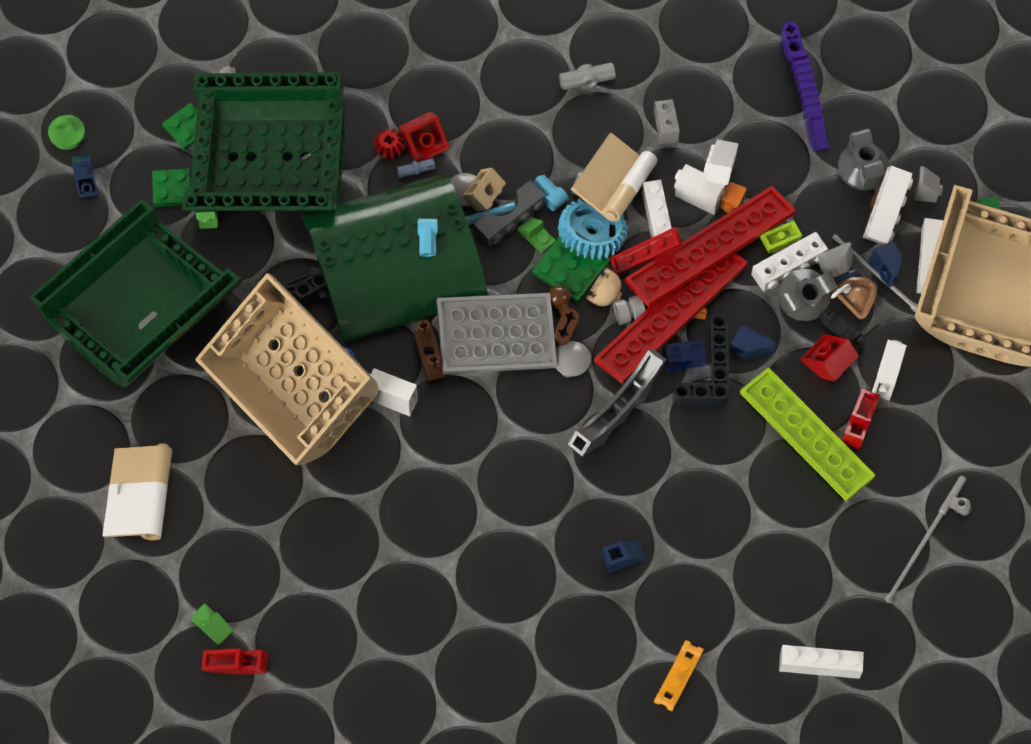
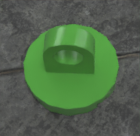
(66, 132)

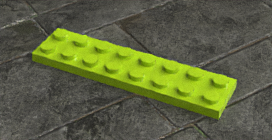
(807, 434)

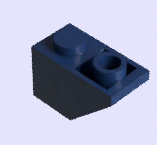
(84, 175)
(887, 262)
(751, 344)
(622, 555)

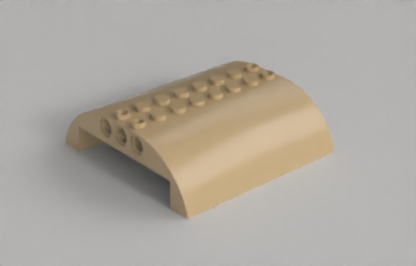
(980, 282)

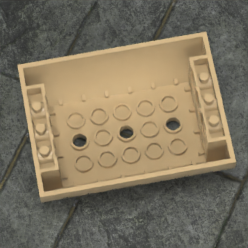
(267, 380)

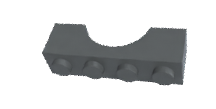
(493, 228)

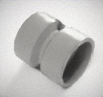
(628, 309)

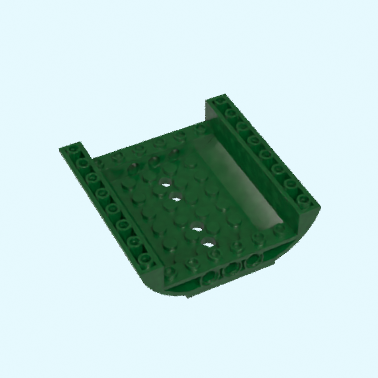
(269, 119)

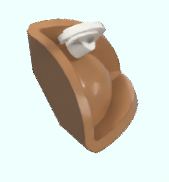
(857, 295)

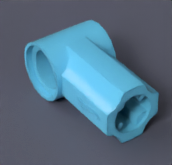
(554, 196)
(427, 237)

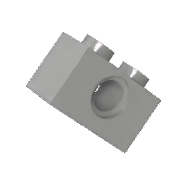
(666, 121)

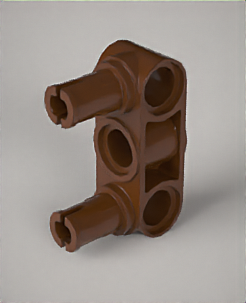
(426, 343)

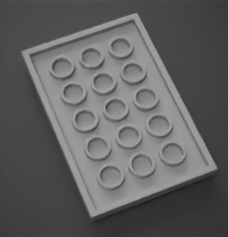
(496, 333)

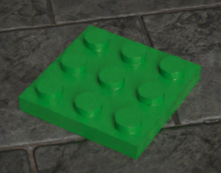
(567, 269)

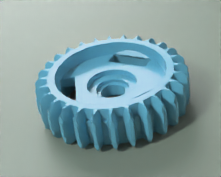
(575, 234)

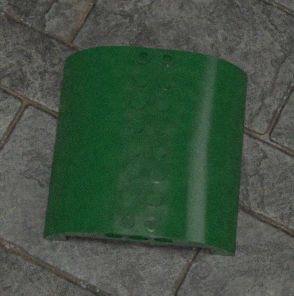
(374, 260)
(119, 282)

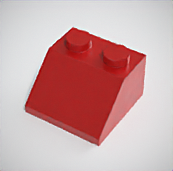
(424, 137)
(830, 357)

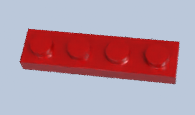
(646, 251)

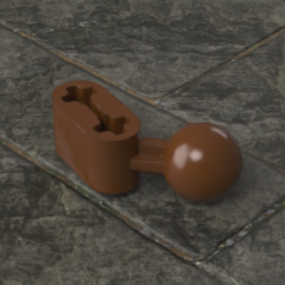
(559, 300)

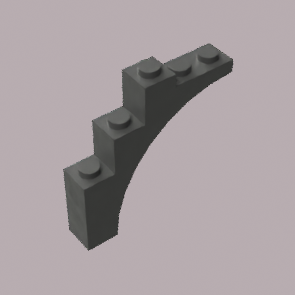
(616, 411)

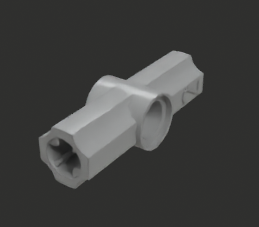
(587, 76)

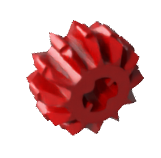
(389, 144)

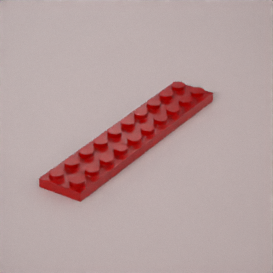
(710, 246)
(666, 318)

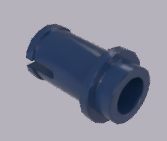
(852, 273)

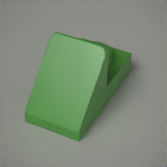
(207, 219)
(535, 233)
(212, 624)

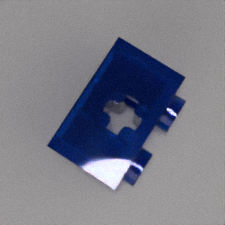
(685, 355)

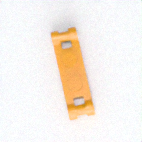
(678, 675)

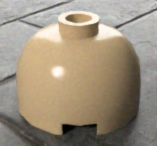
(605, 289)

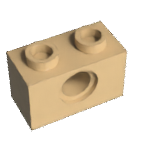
(484, 189)

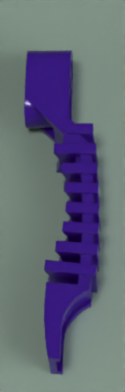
(814, 124)

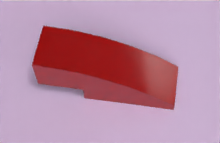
(860, 419)
(235, 661)

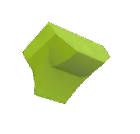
(781, 237)

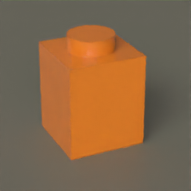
(732, 197)

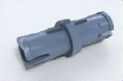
(416, 167)

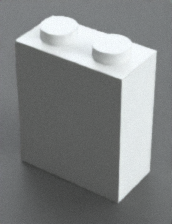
(694, 189)
(889, 369)
(395, 392)

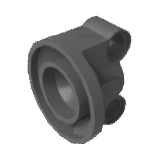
(858, 172)
(793, 301)

